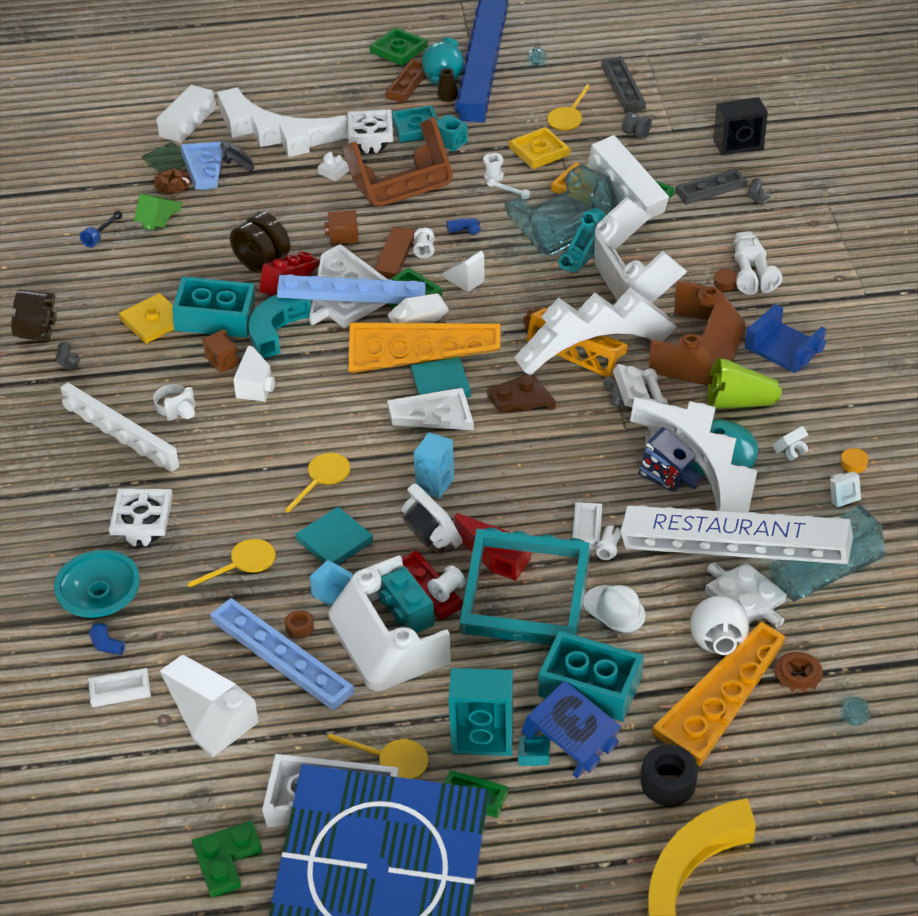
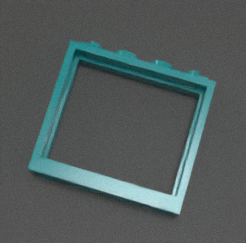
(519, 629)

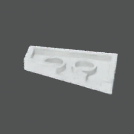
(432, 410)

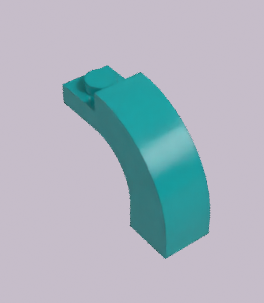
(270, 317)

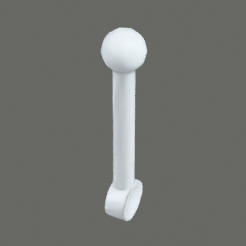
(525, 194)

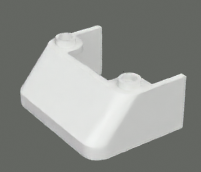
(648, 280)
(378, 654)

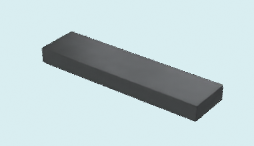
(623, 84)

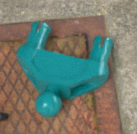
(583, 243)

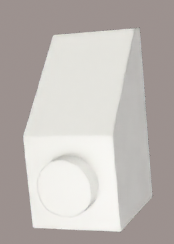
(419, 310)
(253, 377)

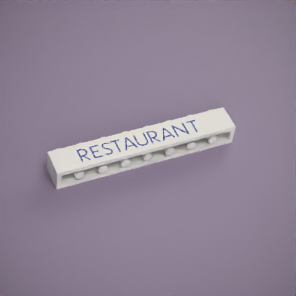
(738, 534)

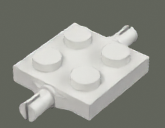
(749, 589)

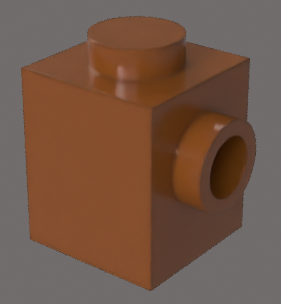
(342, 227)

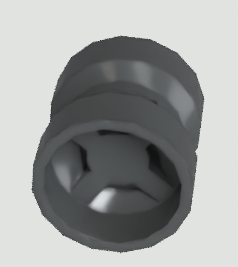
(638, 125)

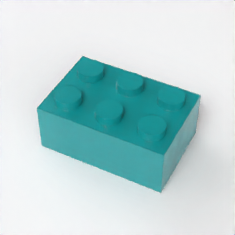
(213, 306)
(596, 670)
(481, 711)

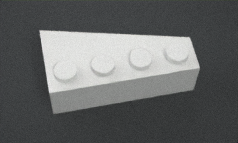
(284, 781)

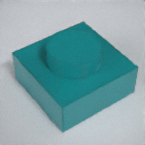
(534, 751)

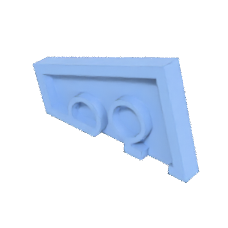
(203, 163)

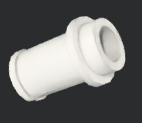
(607, 547)

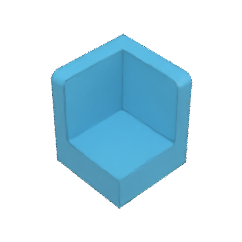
(329, 582)

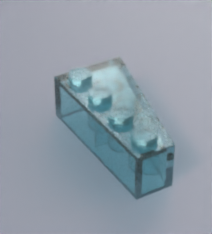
(805, 577)

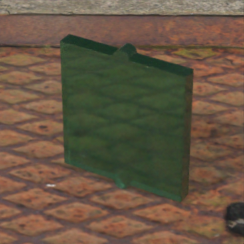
(165, 158)

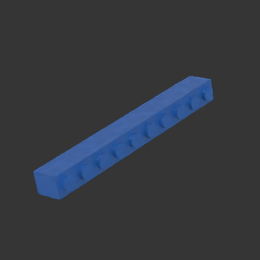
(481, 60)

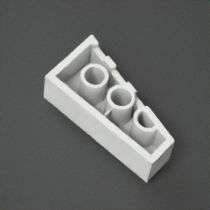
(627, 176)

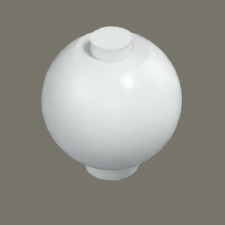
(719, 625)

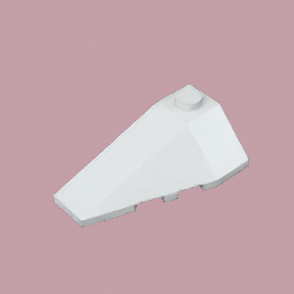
(210, 704)

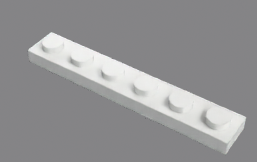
(120, 427)

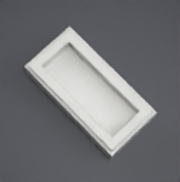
(587, 522)
(119, 687)

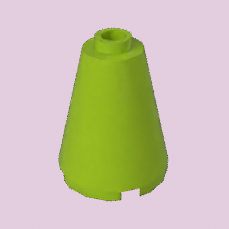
(740, 387)

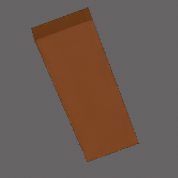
(406, 82)
(395, 252)

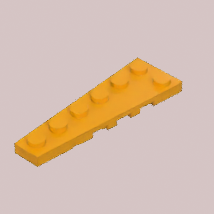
(400, 344)
(714, 701)

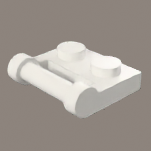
(632, 384)

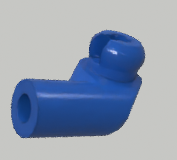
(471, 224)
(102, 641)

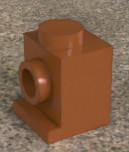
(220, 351)

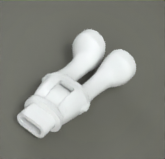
(750, 252)

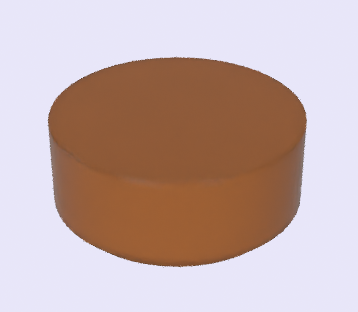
(725, 279)
(299, 624)

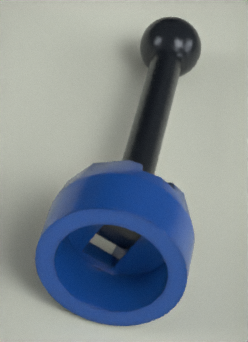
(91, 232)

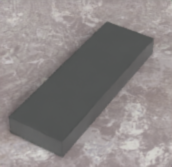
(710, 186)

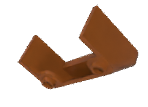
(430, 172)
(696, 354)

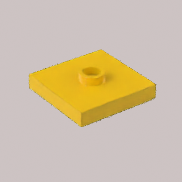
(539, 148)
(149, 318)

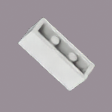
(186, 113)

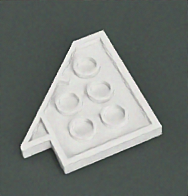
(344, 264)

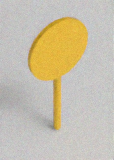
(567, 117)
(326, 470)
(248, 556)
(401, 753)

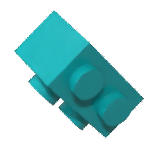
(406, 600)

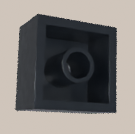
(740, 126)

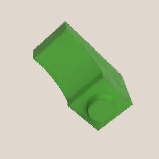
(155, 210)

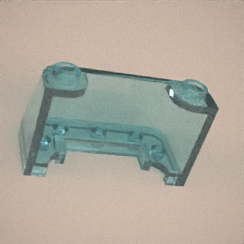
(556, 221)

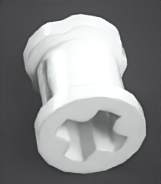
(493, 167)
(426, 245)
(446, 583)

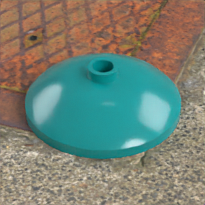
(745, 447)
(97, 583)

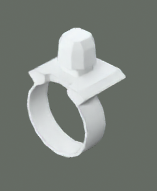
(179, 405)

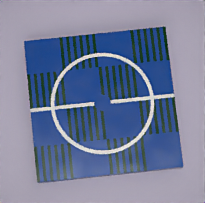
(379, 846)

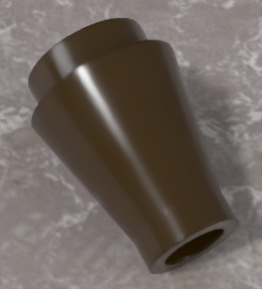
(447, 86)

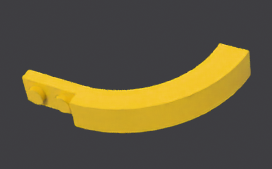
(694, 843)

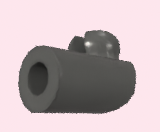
(757, 193)
(65, 358)
(611, 384)

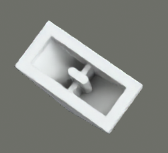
(467, 273)

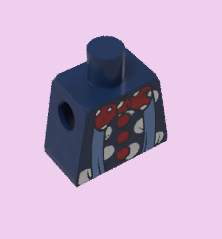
(669, 462)

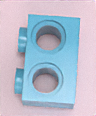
(434, 464)

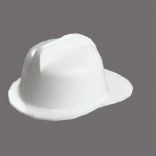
(615, 607)

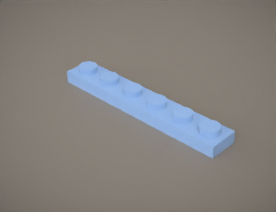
(348, 289)
(282, 654)

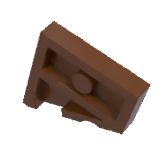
(520, 395)

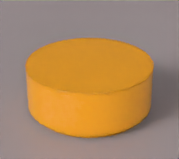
(854, 460)

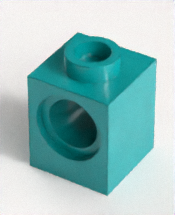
(452, 132)

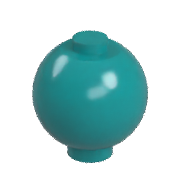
(442, 56)

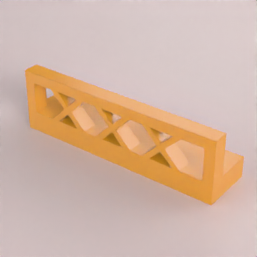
(602, 345)

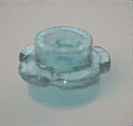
(537, 56)
(852, 706)

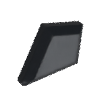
(235, 153)

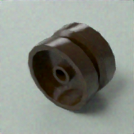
(259, 241)

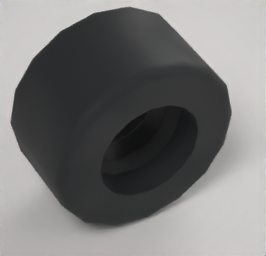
(669, 759)

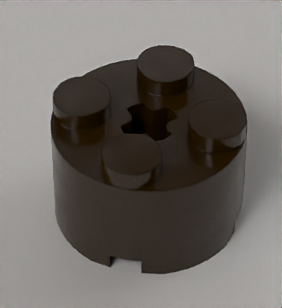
(33, 315)

